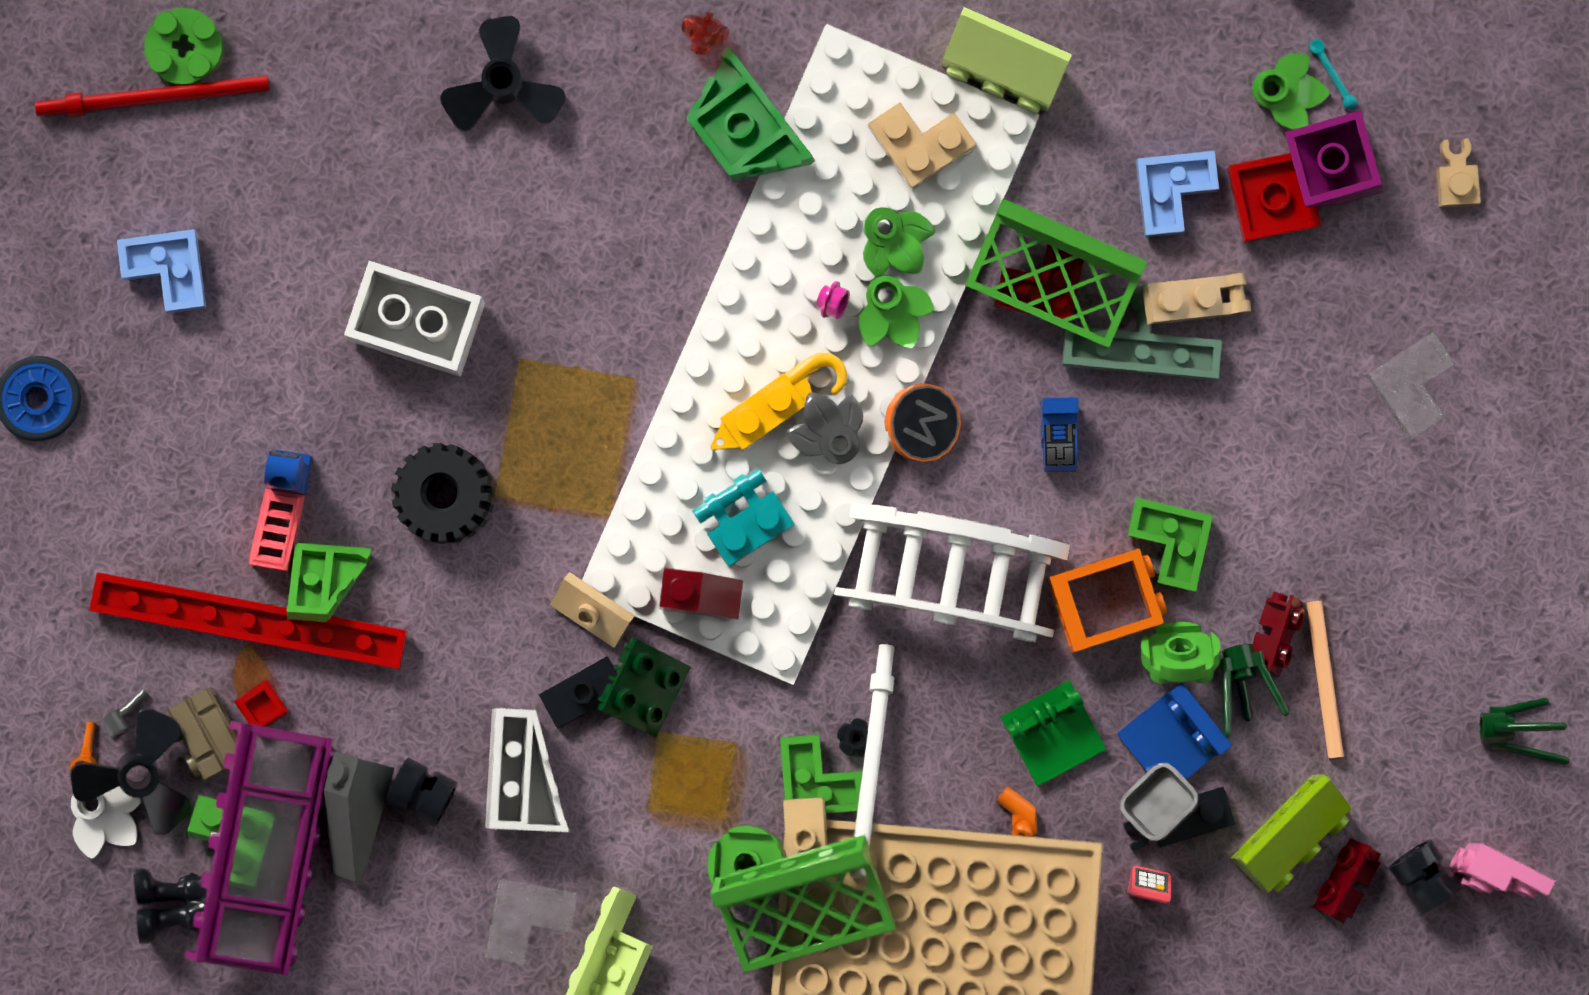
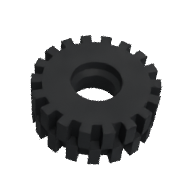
(472, 499)

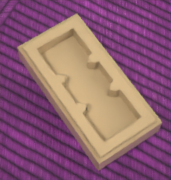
(591, 610)
(804, 825)

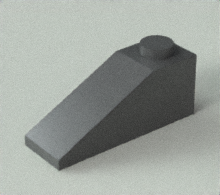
(353, 808)

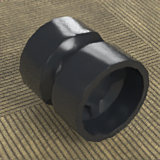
(421, 792)
(1429, 890)

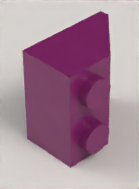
(1334, 161)

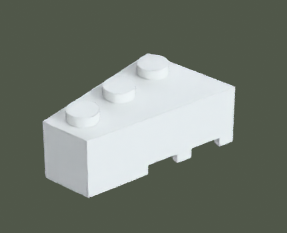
(520, 775)

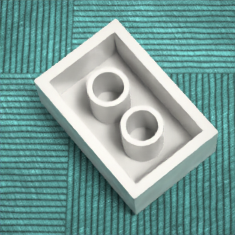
(414, 318)

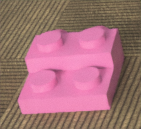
(1490, 870)

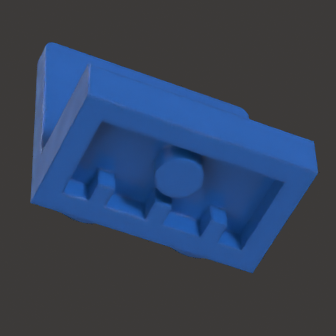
(1174, 733)

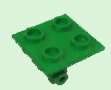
(1053, 733)

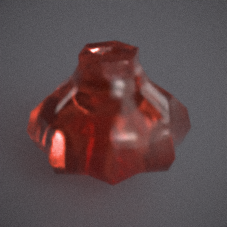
(704, 32)

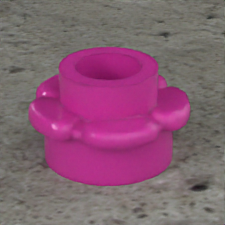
(833, 300)

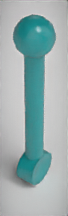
(1317, 48)

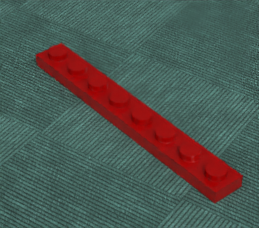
(246, 621)

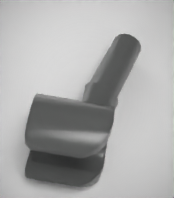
(115, 722)

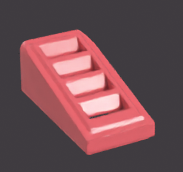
(259, 542)

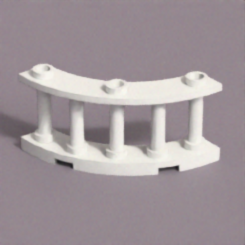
(960, 534)

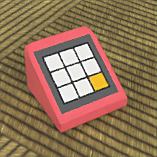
(1150, 884)

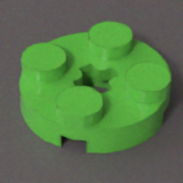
(197, 63)
(1195, 664)
(735, 846)

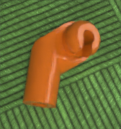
(1023, 813)

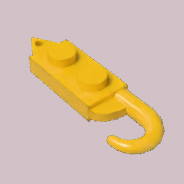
(774, 403)

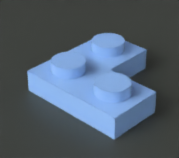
(1164, 181)
(172, 257)

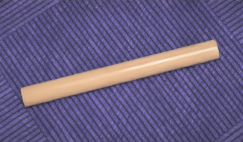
(1325, 679)

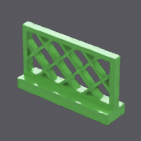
(1071, 242)
(797, 871)

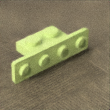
(611, 957)

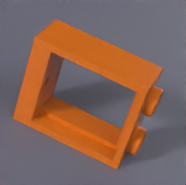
(1068, 612)

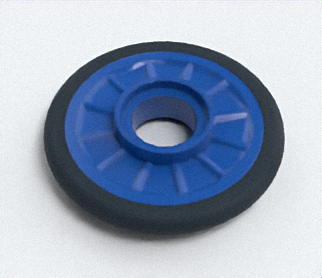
(62, 403)

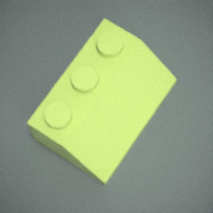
(1005, 61)

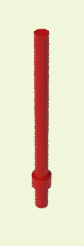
(77, 104)

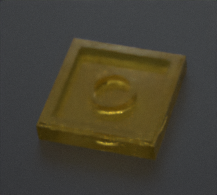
(692, 776)

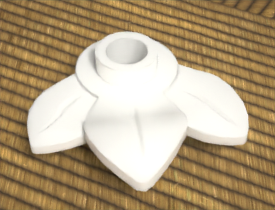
(107, 823)

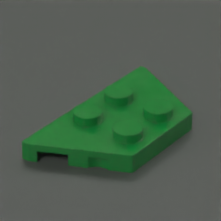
(744, 125)

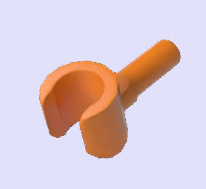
(86, 750)

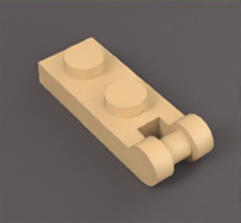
(1195, 299)

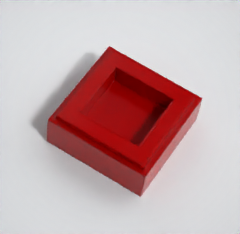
(262, 705)

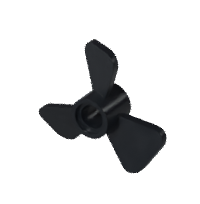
(468, 102)
(153, 737)

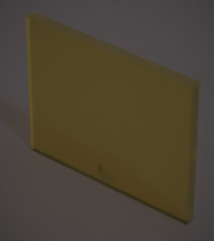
(564, 437)

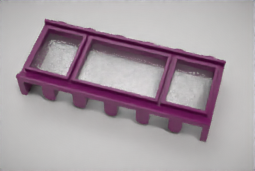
(262, 849)

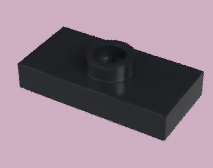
(578, 693)

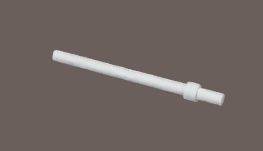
(881, 686)

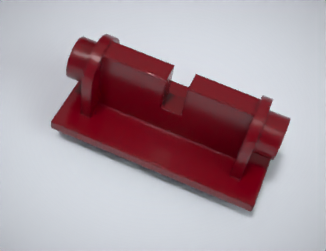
(1284, 620)
(1353, 864)

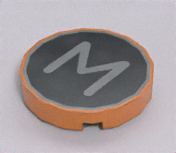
(922, 422)

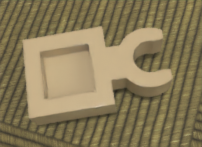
(1457, 182)

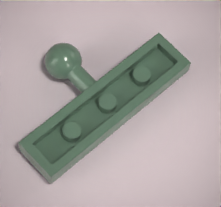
(1145, 352)

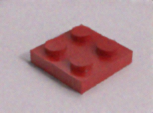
(1269, 199)

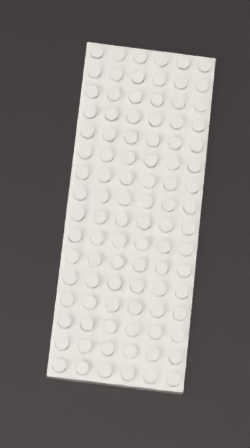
(764, 320)

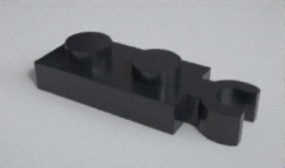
(1210, 815)

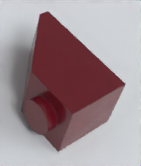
(700, 593)

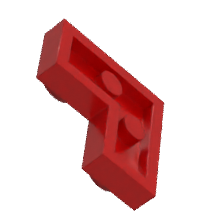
(1051, 281)

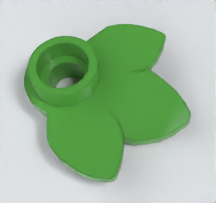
(1295, 91)
(900, 245)
(895, 318)

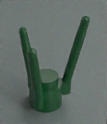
(1241, 663)
(1498, 728)

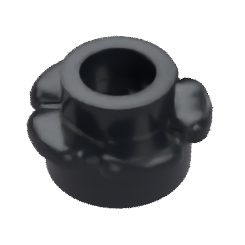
(845, 735)

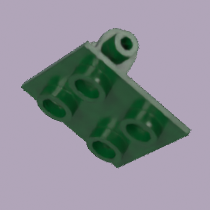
(643, 687)

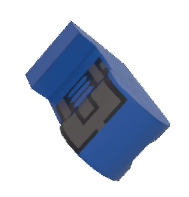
(1059, 434)
(287, 471)

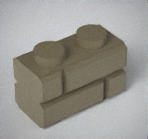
(205, 733)

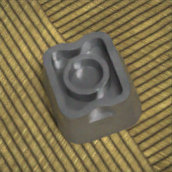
(1159, 802)

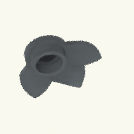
(825, 423)

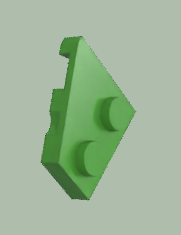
(322, 579)

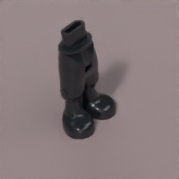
(151, 891)

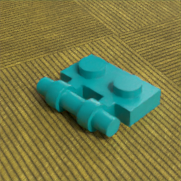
(751, 527)

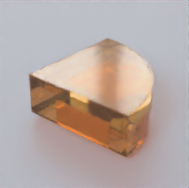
(249, 670)

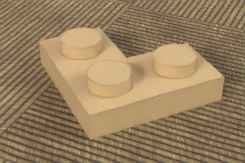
(919, 154)

